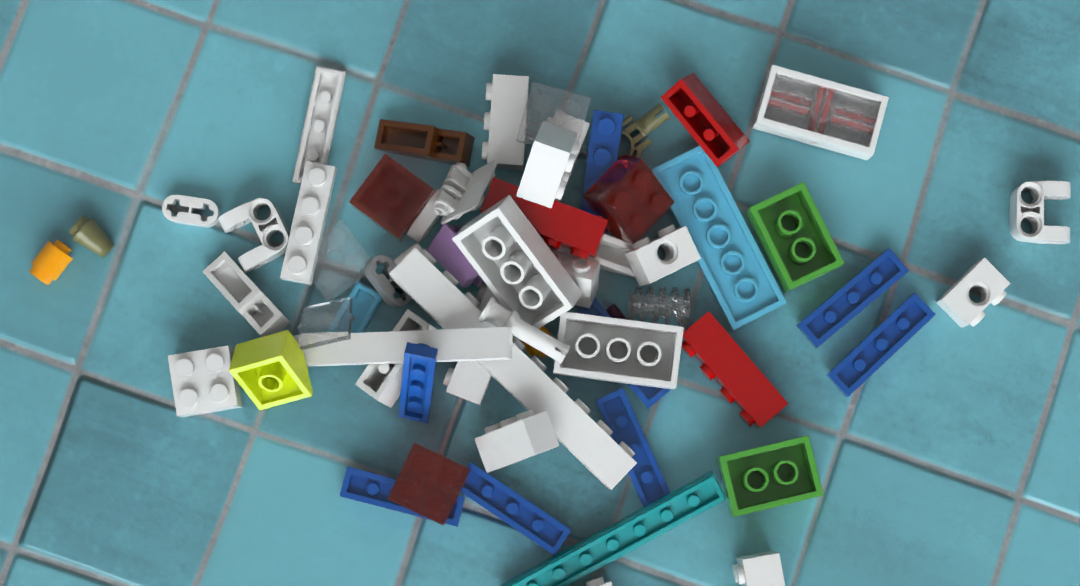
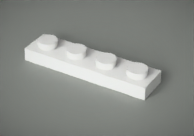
(308, 223)

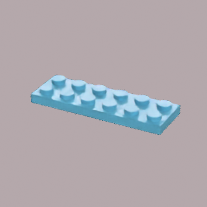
(721, 236)

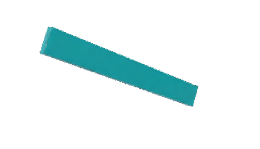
(625, 534)

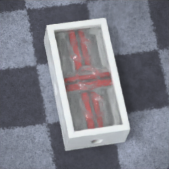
(820, 112)

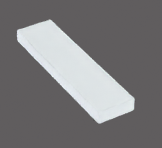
(320, 119)

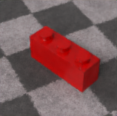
(705, 119)

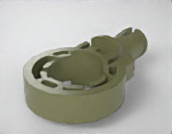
(645, 126)

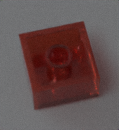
(392, 197)
(629, 198)
(429, 484)

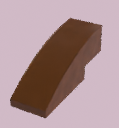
(424, 142)

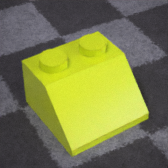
(271, 370)

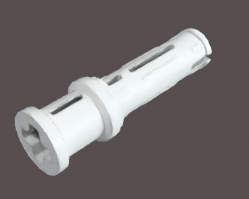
(502, 317)

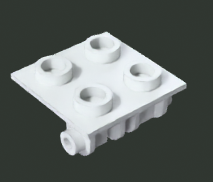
(463, 190)

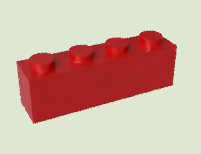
(556, 225)
(732, 370)

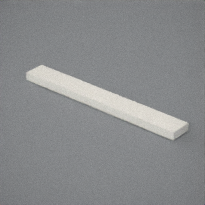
(389, 347)

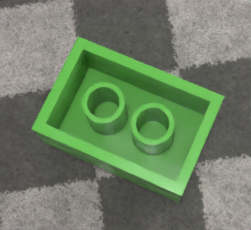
(794, 237)
(769, 476)

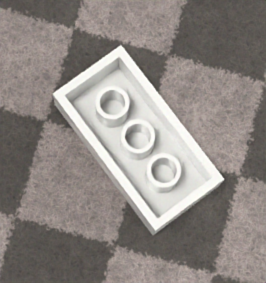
(517, 264)
(620, 350)

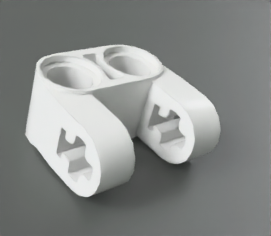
(1035, 212)
(265, 229)

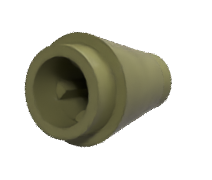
(91, 236)

